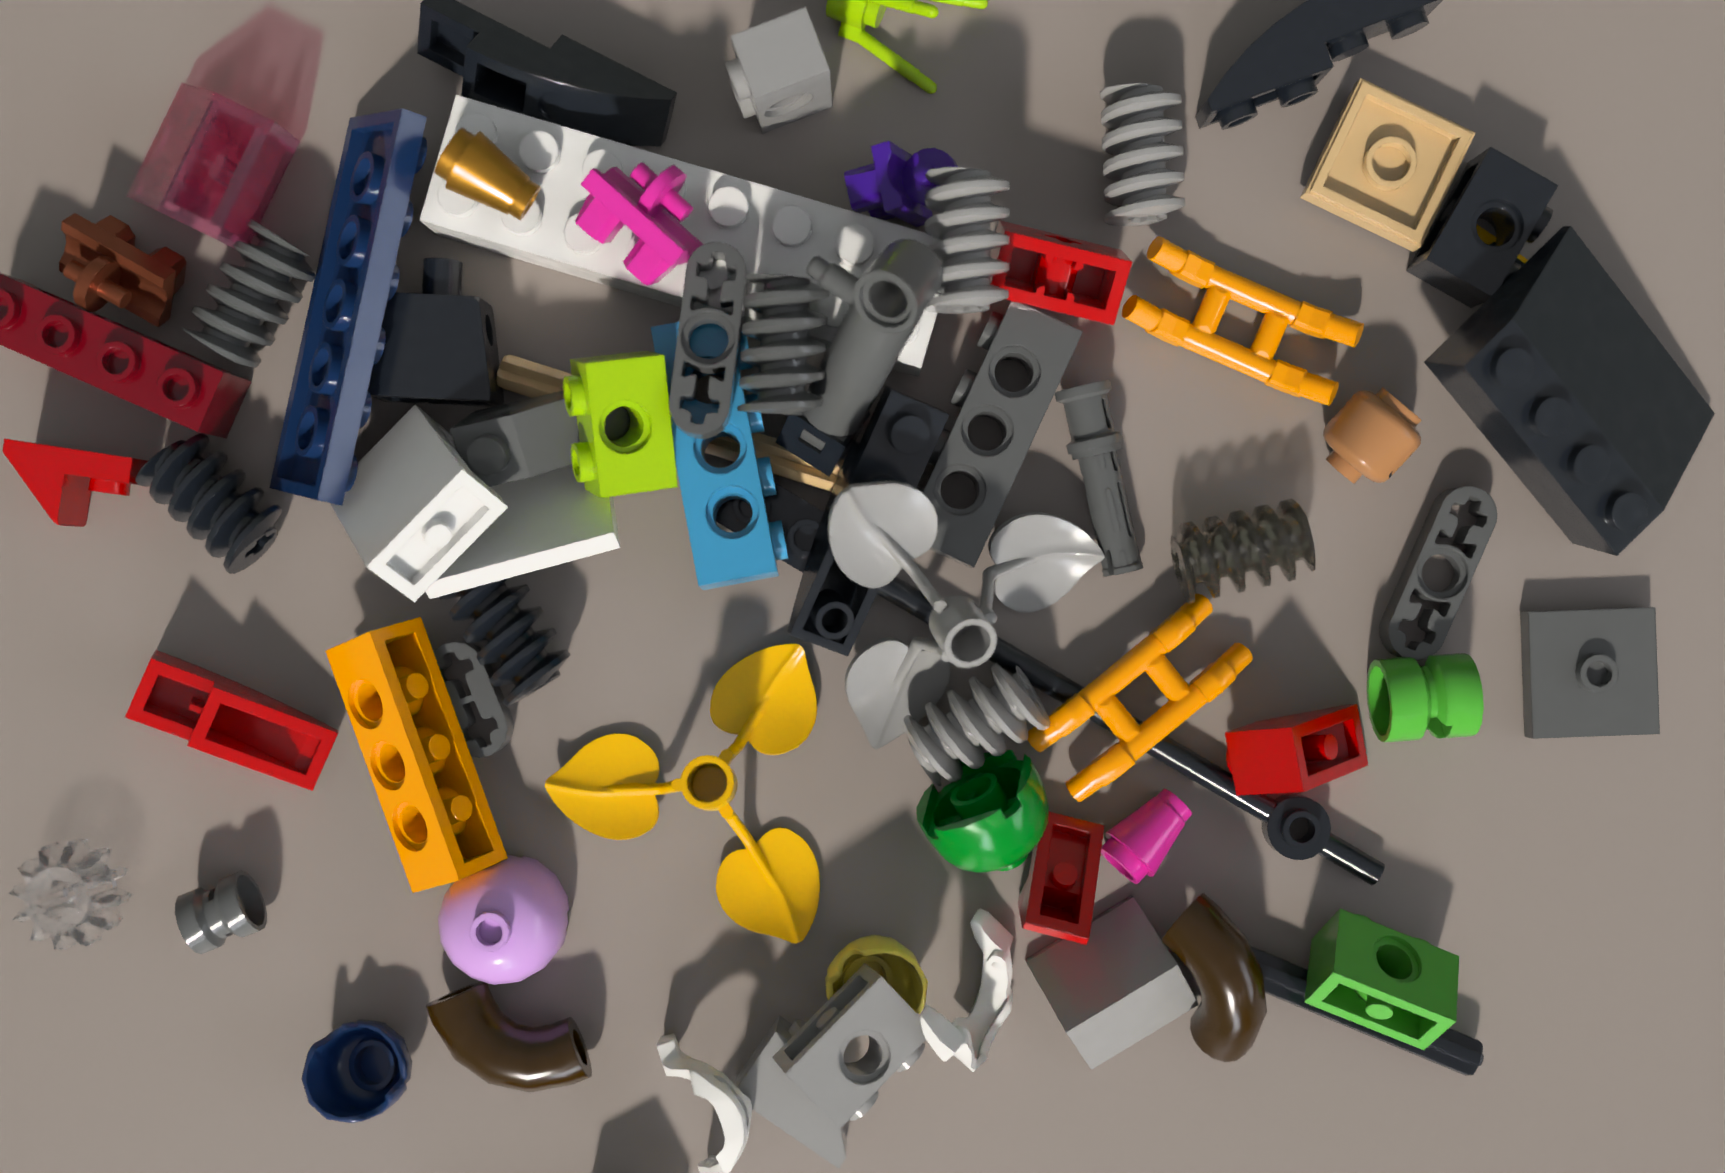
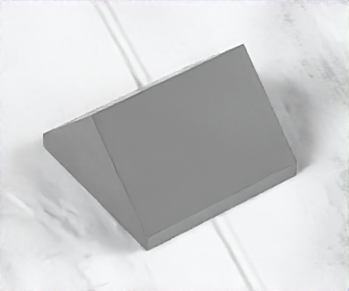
(1114, 985)

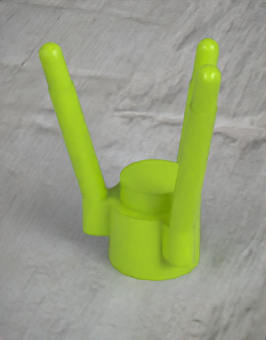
(859, 13)

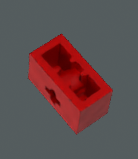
(1062, 273)

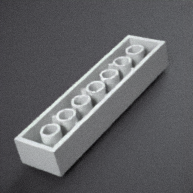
(766, 225)

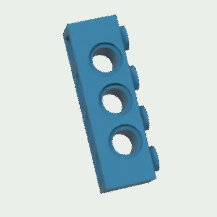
(719, 555)

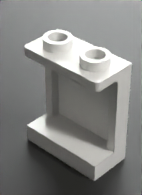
(415, 505)

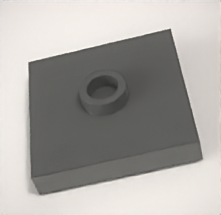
(1590, 672)

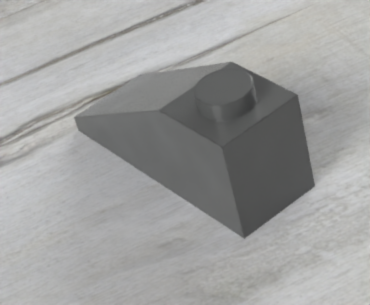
(524, 438)

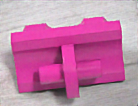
(620, 201)

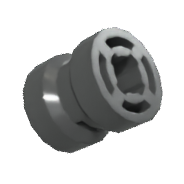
(215, 914)

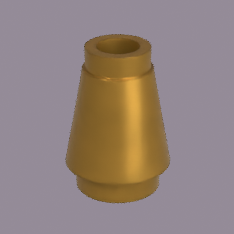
(485, 174)

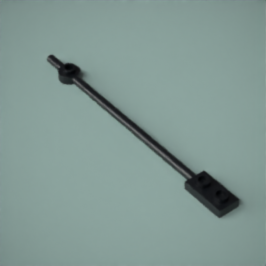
(800, 526)

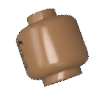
(1371, 436)

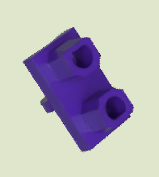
(895, 183)

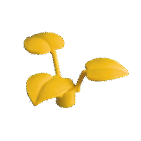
(614, 790)

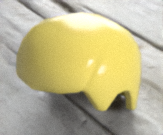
(888, 959)

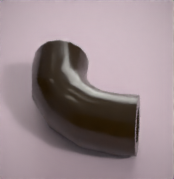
(1227, 979)
(507, 1051)

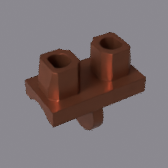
(112, 270)

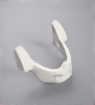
(972, 1036)
(729, 1102)

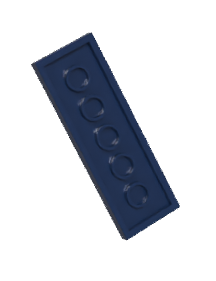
(348, 305)

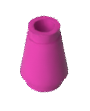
(1145, 836)

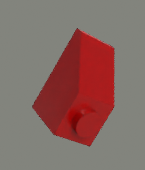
(1296, 751)

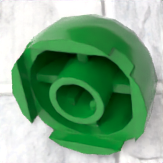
(988, 815)

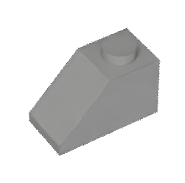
(783, 1102)

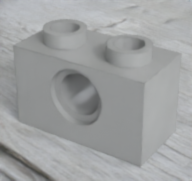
(780, 71)
(816, 1051)

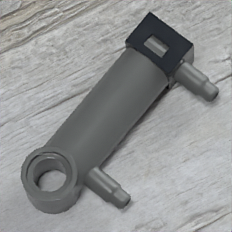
(863, 347)

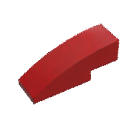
(231, 721)

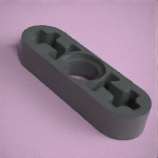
(697, 290)
(1442, 524)

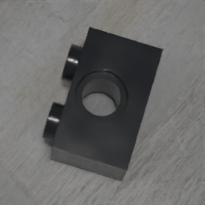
(1506, 197)

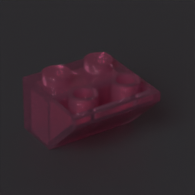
(213, 165)

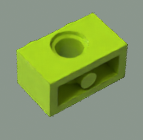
(645, 454)

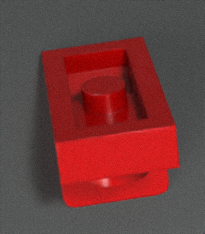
(66, 476)
(1063, 879)

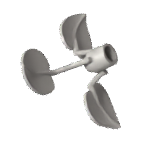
(886, 525)

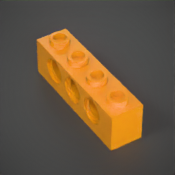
(416, 754)

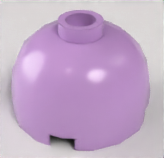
(504, 920)

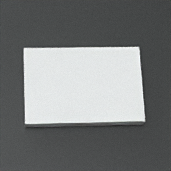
(545, 525)

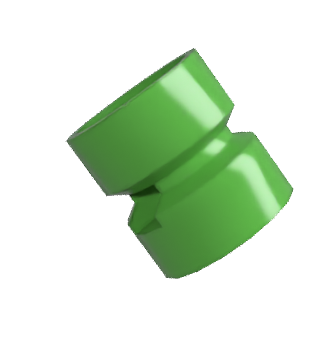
(1435, 697)

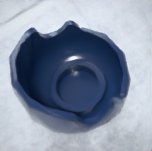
(357, 1071)

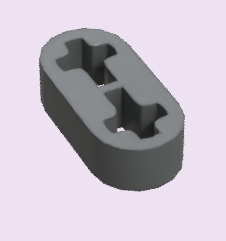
(486, 697)

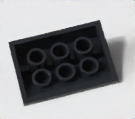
(1576, 395)

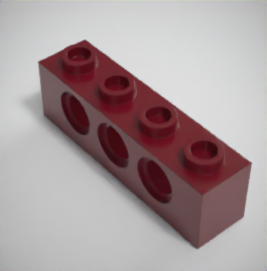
(118, 359)

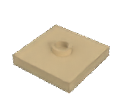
(1387, 165)

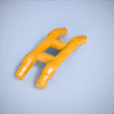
(1278, 312)
(1101, 698)

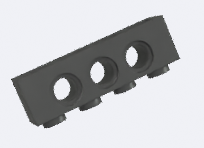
(1044, 350)

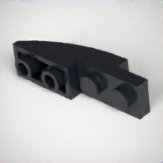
(1297, 53)
(553, 84)
(893, 448)

